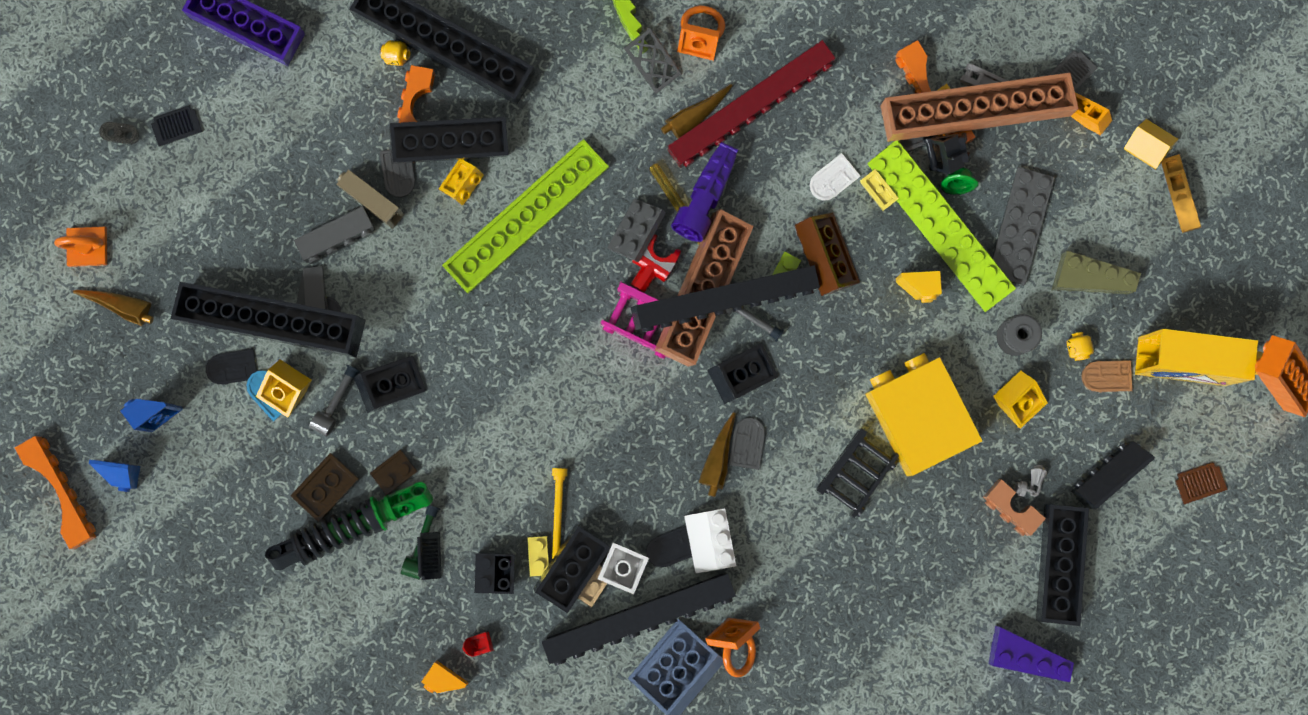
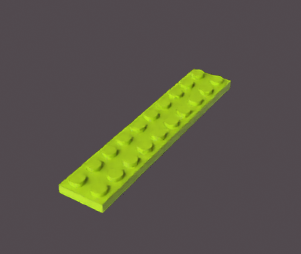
(525, 216)
(942, 226)

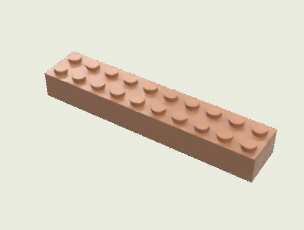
(978, 107)

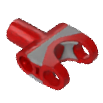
(653, 266)

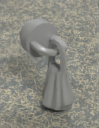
(1038, 474)

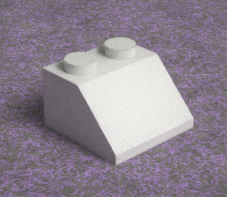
(623, 568)

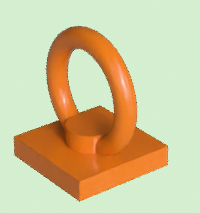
(700, 40)
(84, 246)
(733, 635)

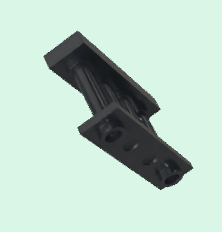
(838, 471)

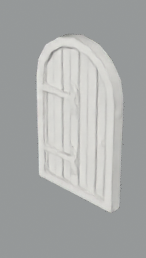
(833, 178)

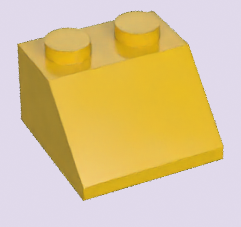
(921, 285)
(283, 387)
(1020, 398)

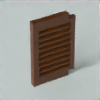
(1200, 482)

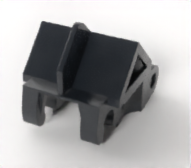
(952, 151)

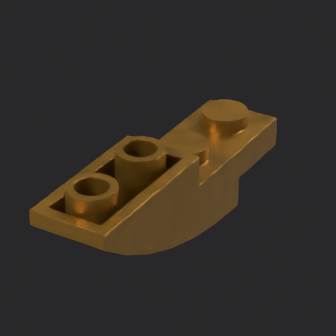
(1180, 193)

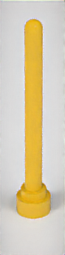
(559, 475)

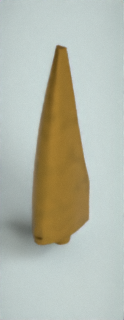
(692, 116)
(127, 307)
(716, 465)

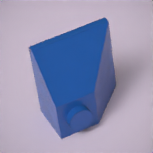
(118, 474)

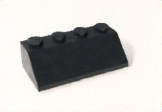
(1112, 474)

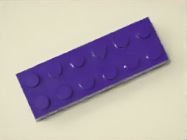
(249, 26)

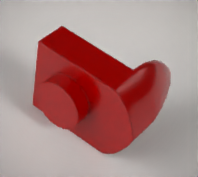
(478, 645)

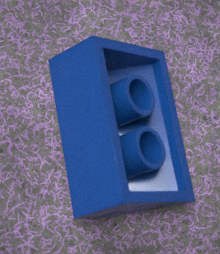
(147, 414)

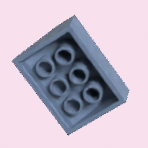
(676, 669)

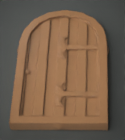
(1108, 376)

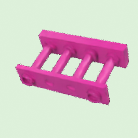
(626, 293)

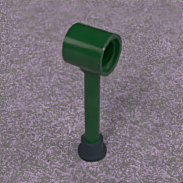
(410, 564)

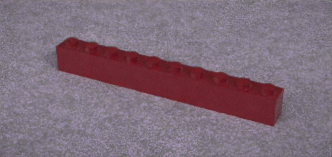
(751, 104)

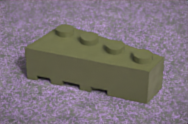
(1091, 275)

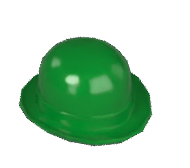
(959, 182)

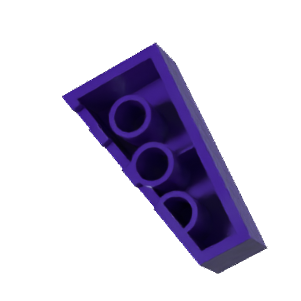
(1021, 655)

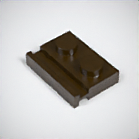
(393, 472)

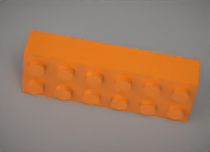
(1285, 374)

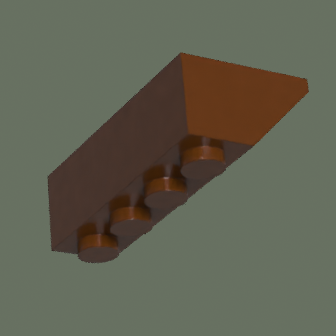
(828, 252)

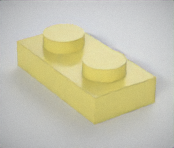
(879, 190)
(538, 555)

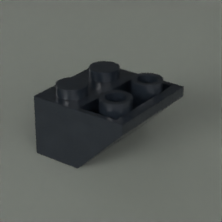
(494, 573)

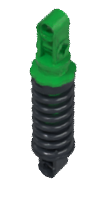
(351, 526)

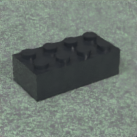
(571, 568)

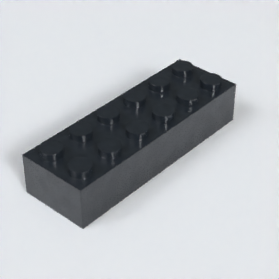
(448, 140)
(1062, 565)

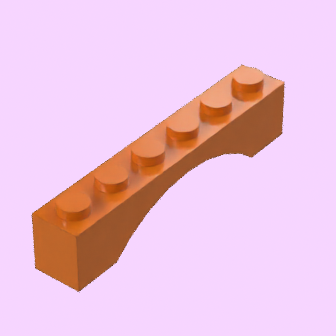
(913, 61)
(74, 527)

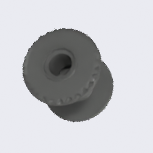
(1028, 329)

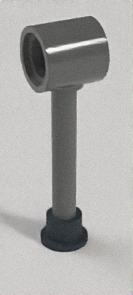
(775, 332)
(323, 422)

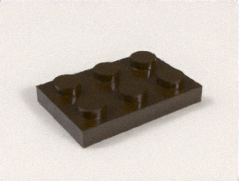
(324, 487)

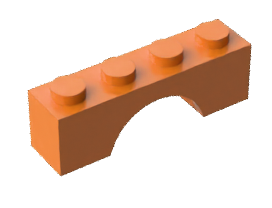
(419, 82)

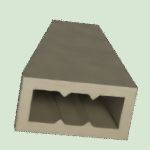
(370, 198)

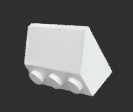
(710, 541)

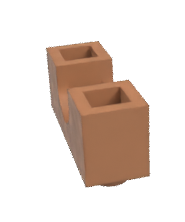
(1000, 496)

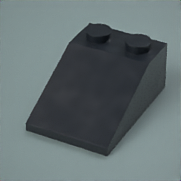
(742, 373)
(389, 384)

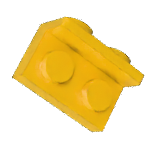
(461, 181)

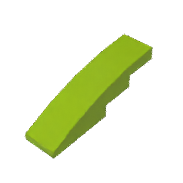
(625, 11)

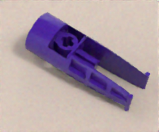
(693, 221)

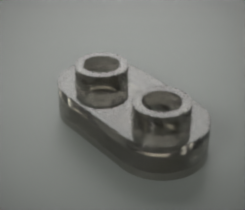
(120, 133)

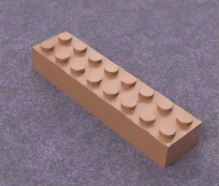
(710, 268)

